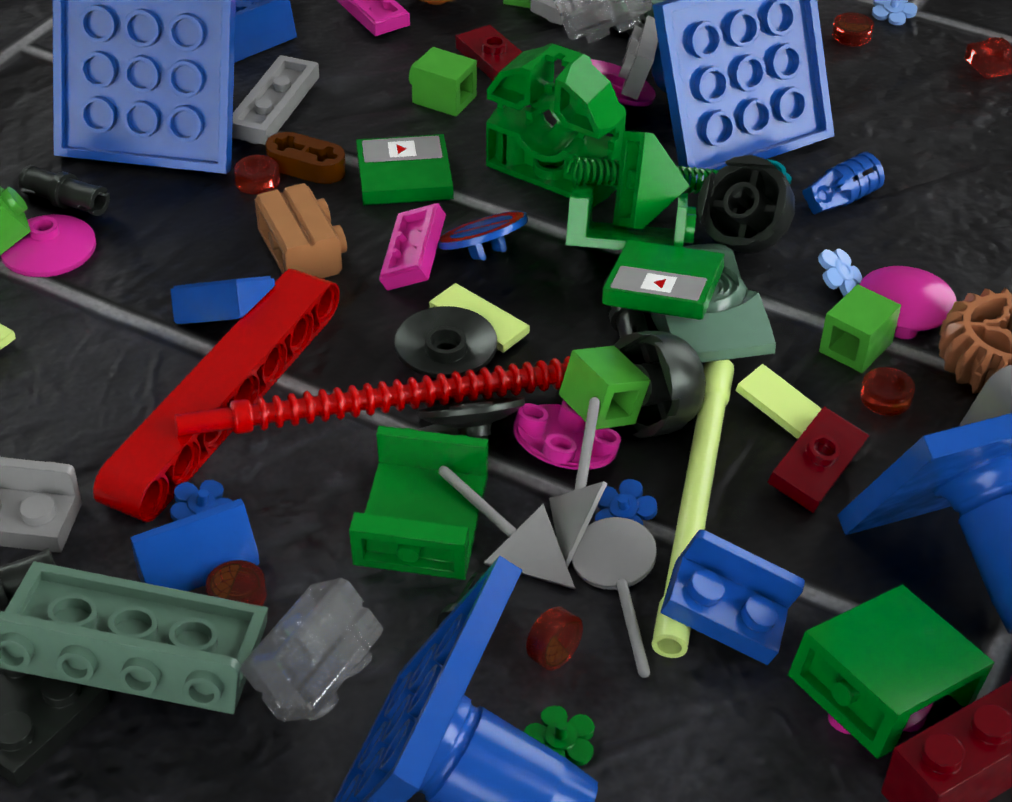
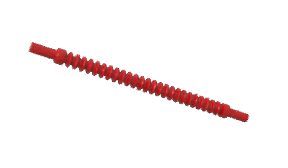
(243, 415)

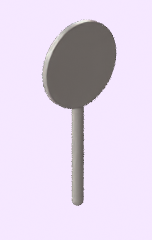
(614, 557)

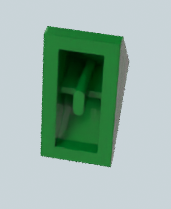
(645, 181)

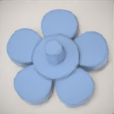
(895, 10)
(839, 270)

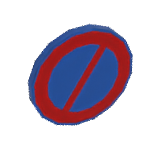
(483, 230)

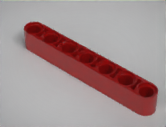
(242, 365)

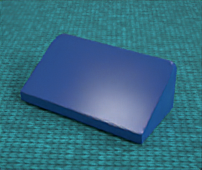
(218, 299)
(190, 548)

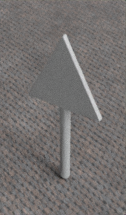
(575, 508)
(529, 547)

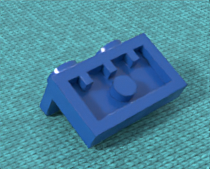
(731, 596)

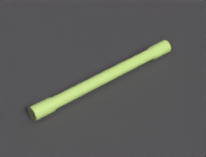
(670, 636)

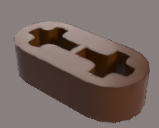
(307, 157)

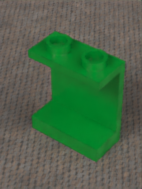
(586, 233)
(412, 512)
(886, 664)

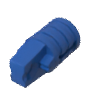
(837, 187)

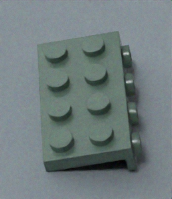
(130, 637)

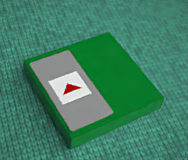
(404, 169)
(663, 279)

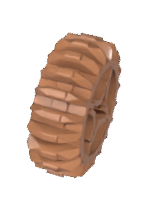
(977, 337)

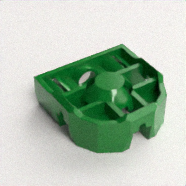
(578, 100)

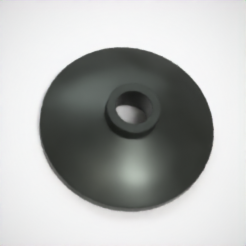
(445, 341)
(472, 417)

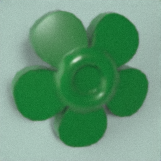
(564, 737)

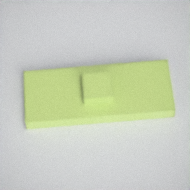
(507, 327)
(778, 400)

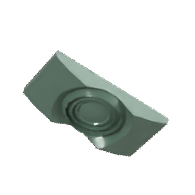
(733, 322)

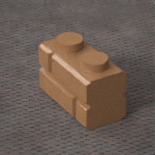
(300, 231)

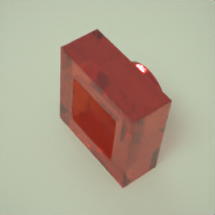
(990, 57)

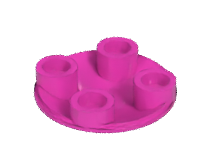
(922, 297)
(556, 436)

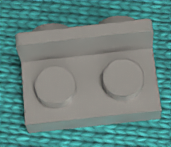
(37, 504)

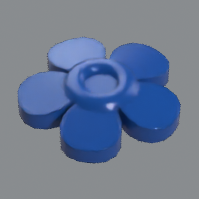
(192, 501)
(628, 503)

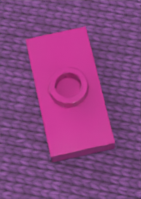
(378, 15)
(412, 246)

